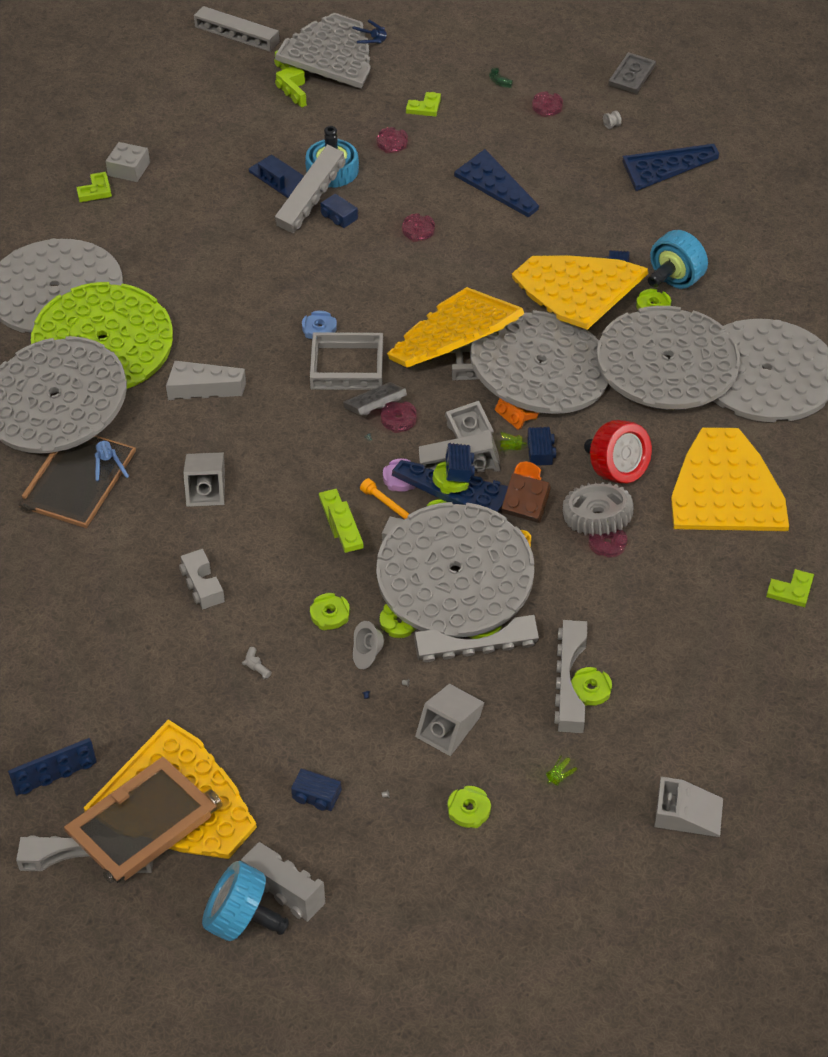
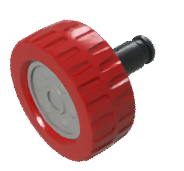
(620, 451)

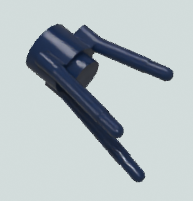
(378, 34)

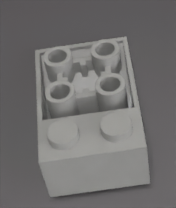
(687, 808)

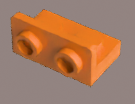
(513, 414)

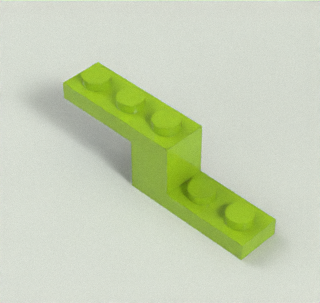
(289, 79)
(341, 520)

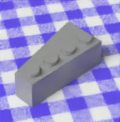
(204, 380)
(481, 445)
(287, 883)

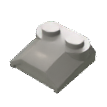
(468, 420)

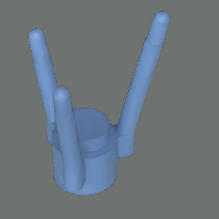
(105, 452)

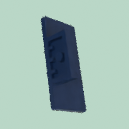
(277, 175)
(52, 767)

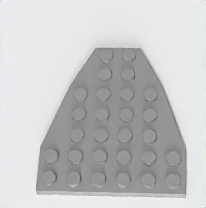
(329, 50)

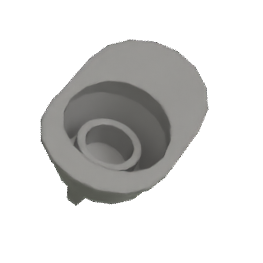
(367, 644)

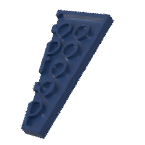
(657, 166)
(492, 179)
(478, 492)

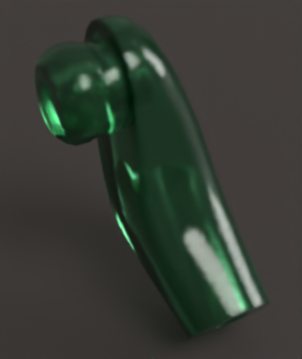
(500, 80)

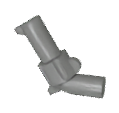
(255, 664)

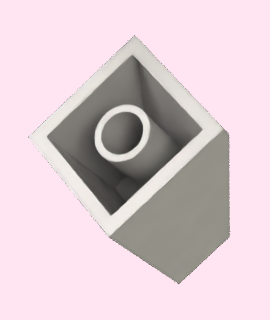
(204, 479)
(448, 718)

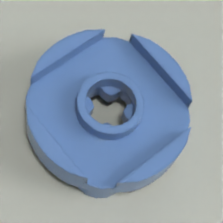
(310, 323)

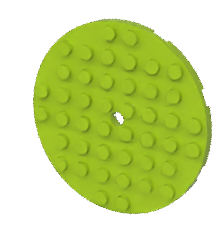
(130, 318)

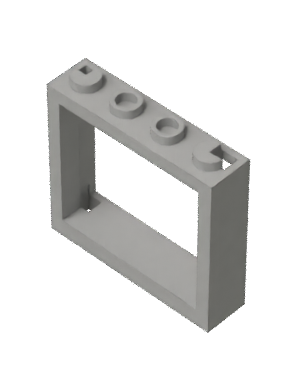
(346, 381)

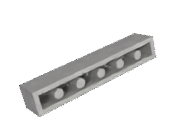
(236, 28)
(310, 189)

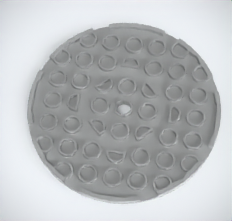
(32, 269)
(700, 364)
(797, 374)
(560, 384)
(89, 395)
(485, 591)

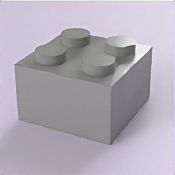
(127, 162)

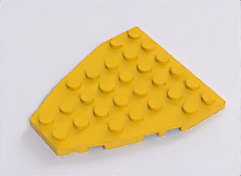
(577, 286)
(456, 323)
(727, 486)
(227, 826)

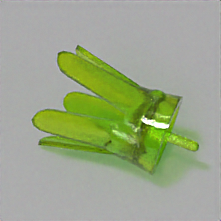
(514, 443)
(555, 775)

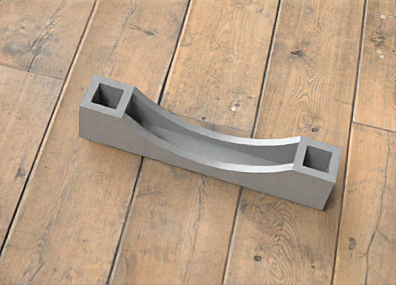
(435, 644)
(571, 709)
(41, 852)

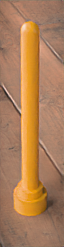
(369, 487)

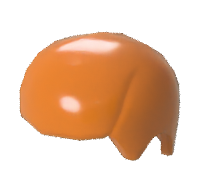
(528, 469)

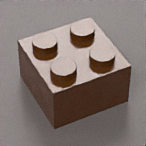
(526, 498)

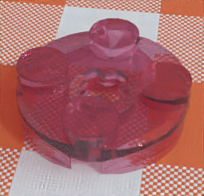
(553, 105)
(398, 142)
(416, 234)
(402, 423)
(612, 549)

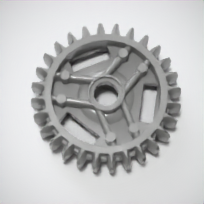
(610, 500)

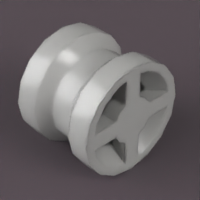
(612, 119)

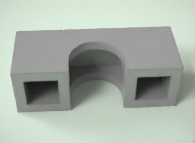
(206, 591)

